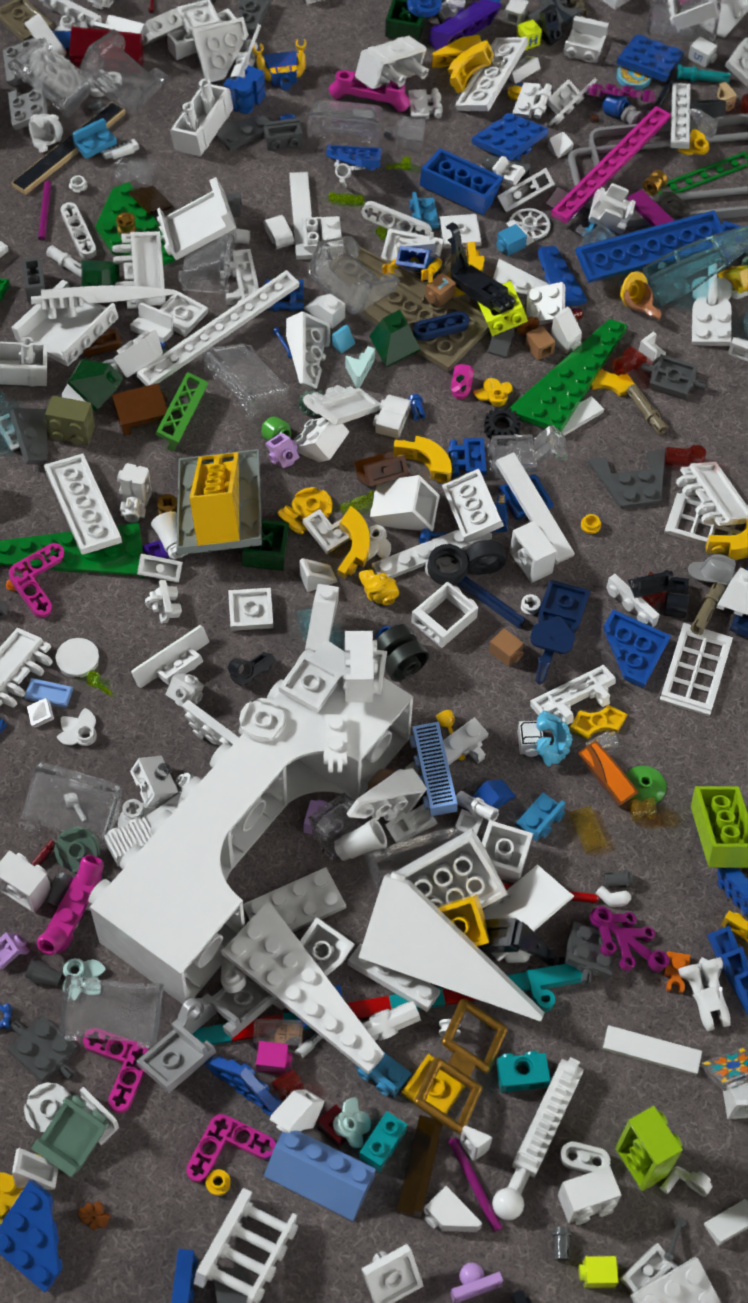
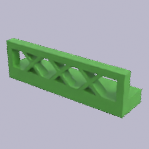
(186, 415)

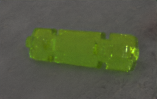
(346, 198)
(358, 502)

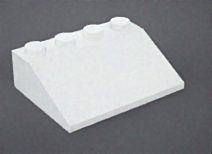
(456, 872)

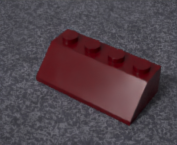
(83, 37)

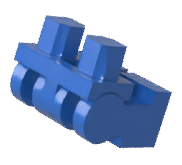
(247, 90)

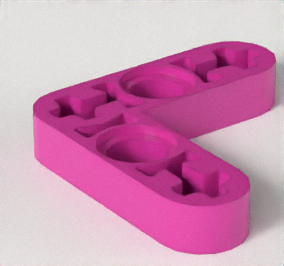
(28, 578)
(125, 1058)
(227, 1136)

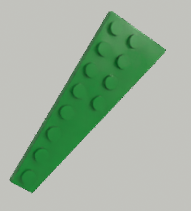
(565, 386)
(115, 559)

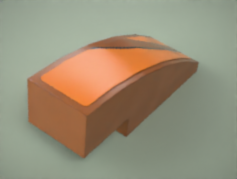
(607, 773)

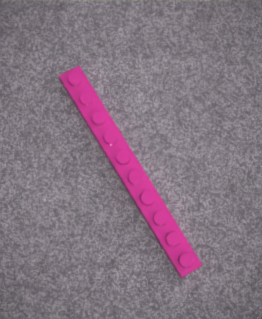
(610, 165)

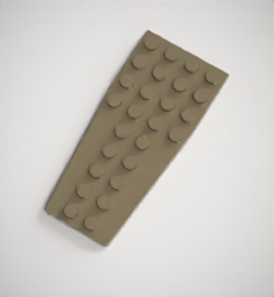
(411, 300)

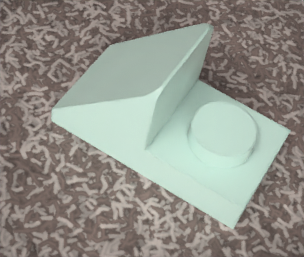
(360, 367)

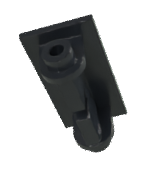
(651, 584)

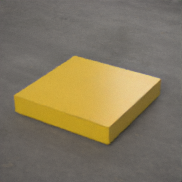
(443, 1091)

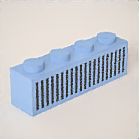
(434, 769)

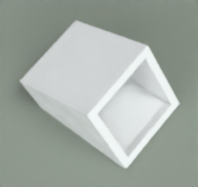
(405, 504)

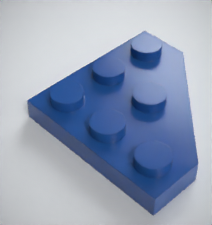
(355, 155)
(634, 646)
(244, 1081)
(31, 1236)

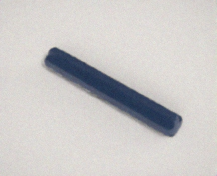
(492, 602)

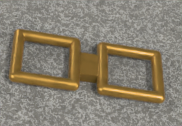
(461, 1066)

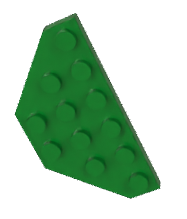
(121, 202)

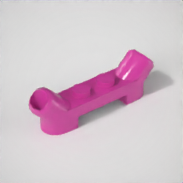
(391, 93)
(72, 907)

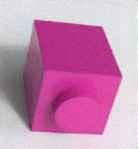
(273, 1057)

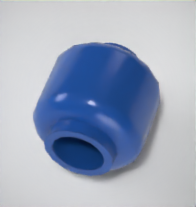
(614, 105)

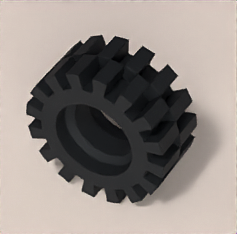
(501, 416)

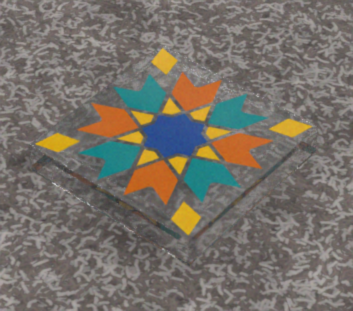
(728, 1069)

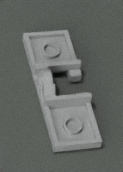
(28, 104)
(182, 1053)

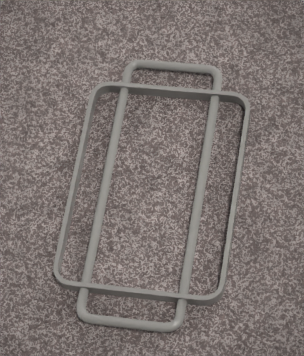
(726, 120)

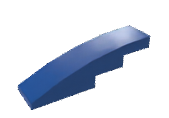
(734, 962)

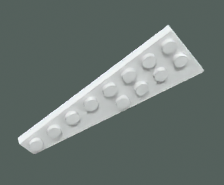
(284, 968)

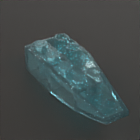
(694, 264)

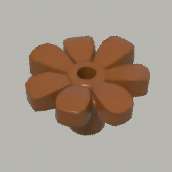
(533, 323)
(94, 1215)

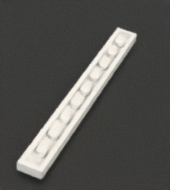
(218, 329)

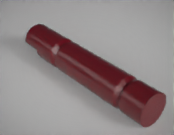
(44, 853)

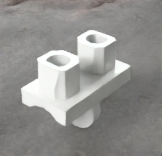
(160, 602)

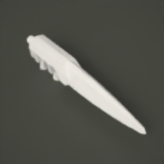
(76, 296)

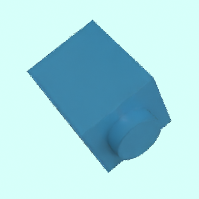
(511, 240)

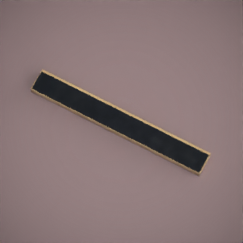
(62, 153)

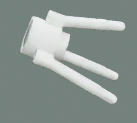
(344, 171)

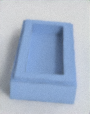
(57, 694)

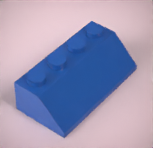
(460, 181)

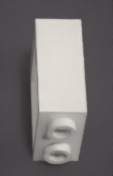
(430, 627)

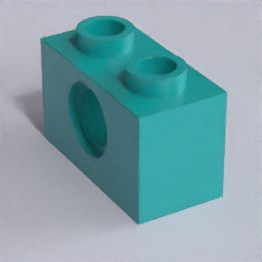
(512, 1081)
(383, 1141)

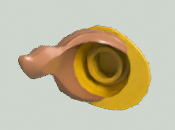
(638, 295)

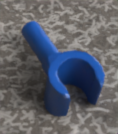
(426, 535)

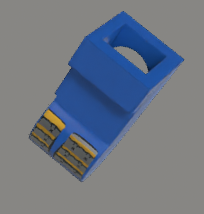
(502, 507)

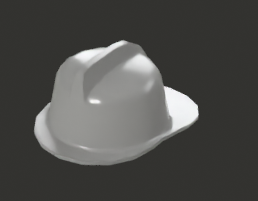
(715, 569)

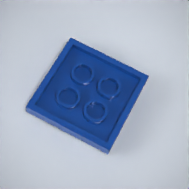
(650, 57)
(509, 136)

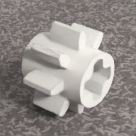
(132, 509)

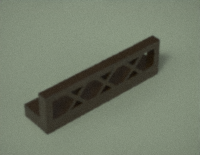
(419, 1167)

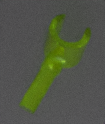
(404, 165)
(380, 229)
(93, 680)

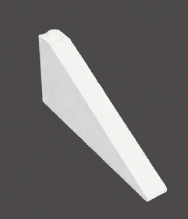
(421, 941)

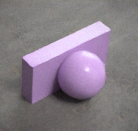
(474, 1283)

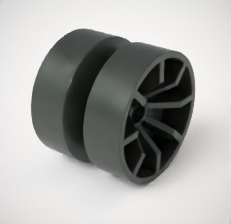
(403, 650)

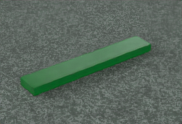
(704, 175)

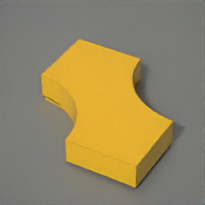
(612, 382)
(608, 719)

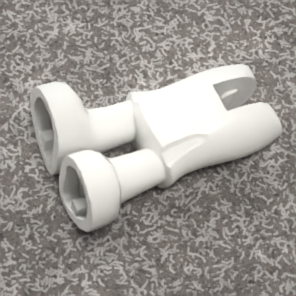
(709, 998)

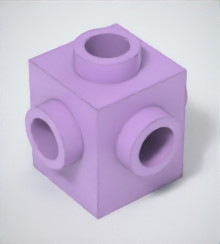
(282, 450)

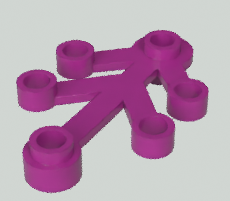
(598, 90)
(605, 921)

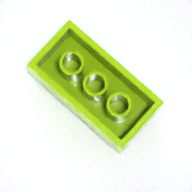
(721, 825)
(649, 1147)

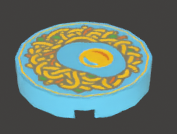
(632, 78)

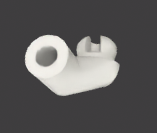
(614, 899)

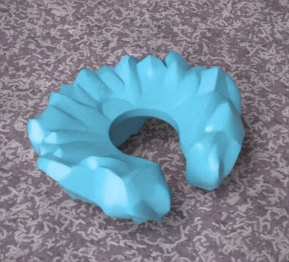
(562, 738)

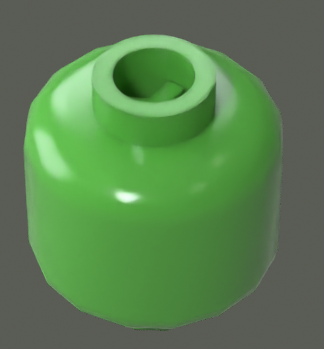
(274, 426)

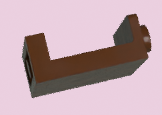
(140, 407)
(380, 468)

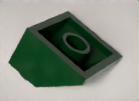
(99, 273)
(394, 339)
(94, 382)

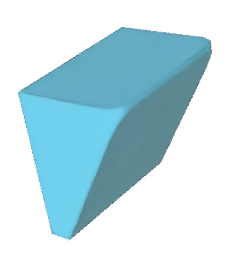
(342, 339)

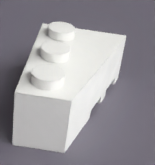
(360, 666)

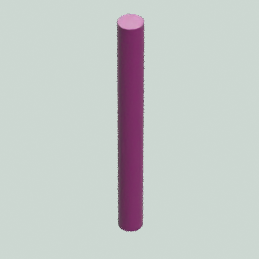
(44, 210)
(475, 1184)

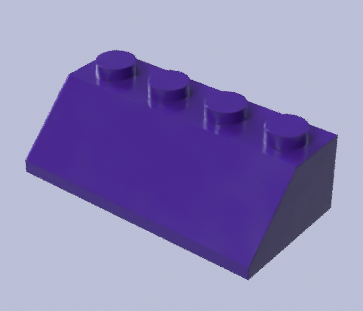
(464, 24)

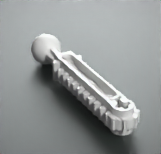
(508, 1201)

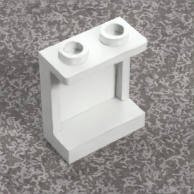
(161, 25)
(586, 39)

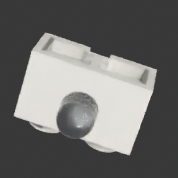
(154, 780)

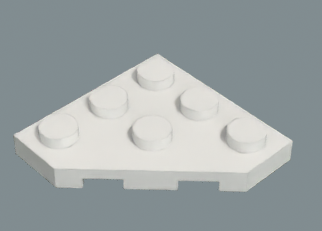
(219, 46)
(207, 726)

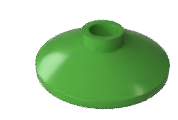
(656, 786)

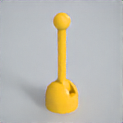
(447, 719)

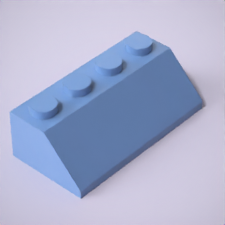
(320, 1173)

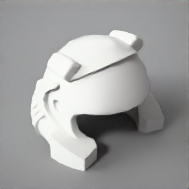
(45, 130)

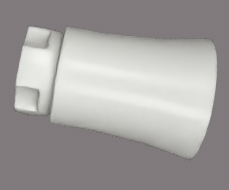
(166, 528)
(361, 841)

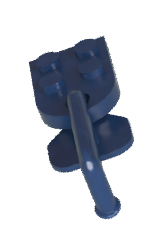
(557, 622)

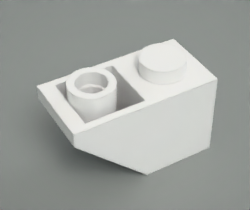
(298, 1111)

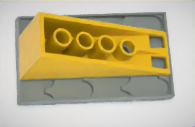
(219, 502)

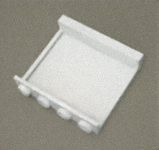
(197, 222)
(65, 335)

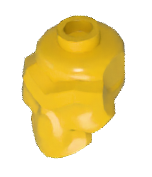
(379, 587)

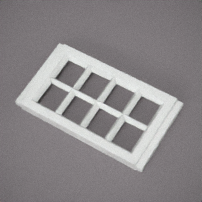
(677, 513)
(685, 702)

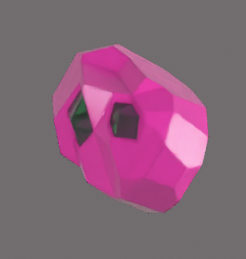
(462, 381)

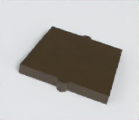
(150, 199)

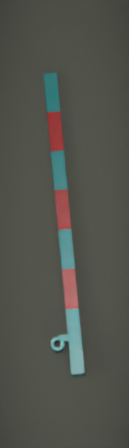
(532, 980)

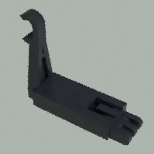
(472, 280)
(514, 935)

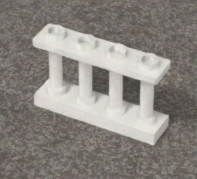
(221, 1249)

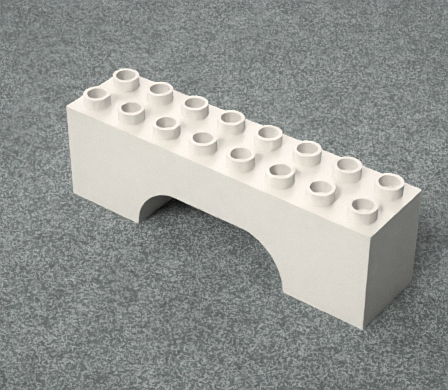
(172, 900)

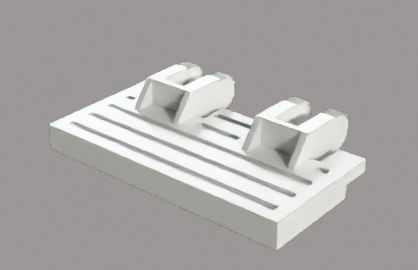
(143, 265)
(341, 404)
(718, 495)
(17, 660)

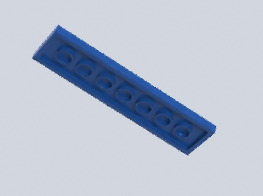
(642, 247)

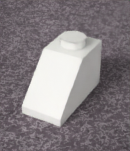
(327, 309)
(566, 331)
(450, 1213)

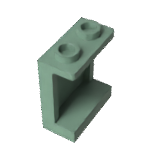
(71, 1135)

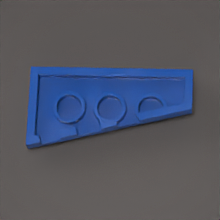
(558, 271)

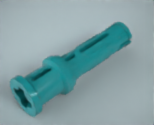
(694, 74)

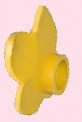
(698, 144)
(494, 391)
(290, 515)

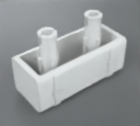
(392, 62)
(201, 118)
(23, 363)

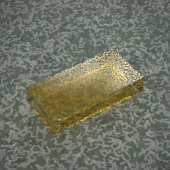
(588, 829)

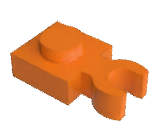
(676, 961)

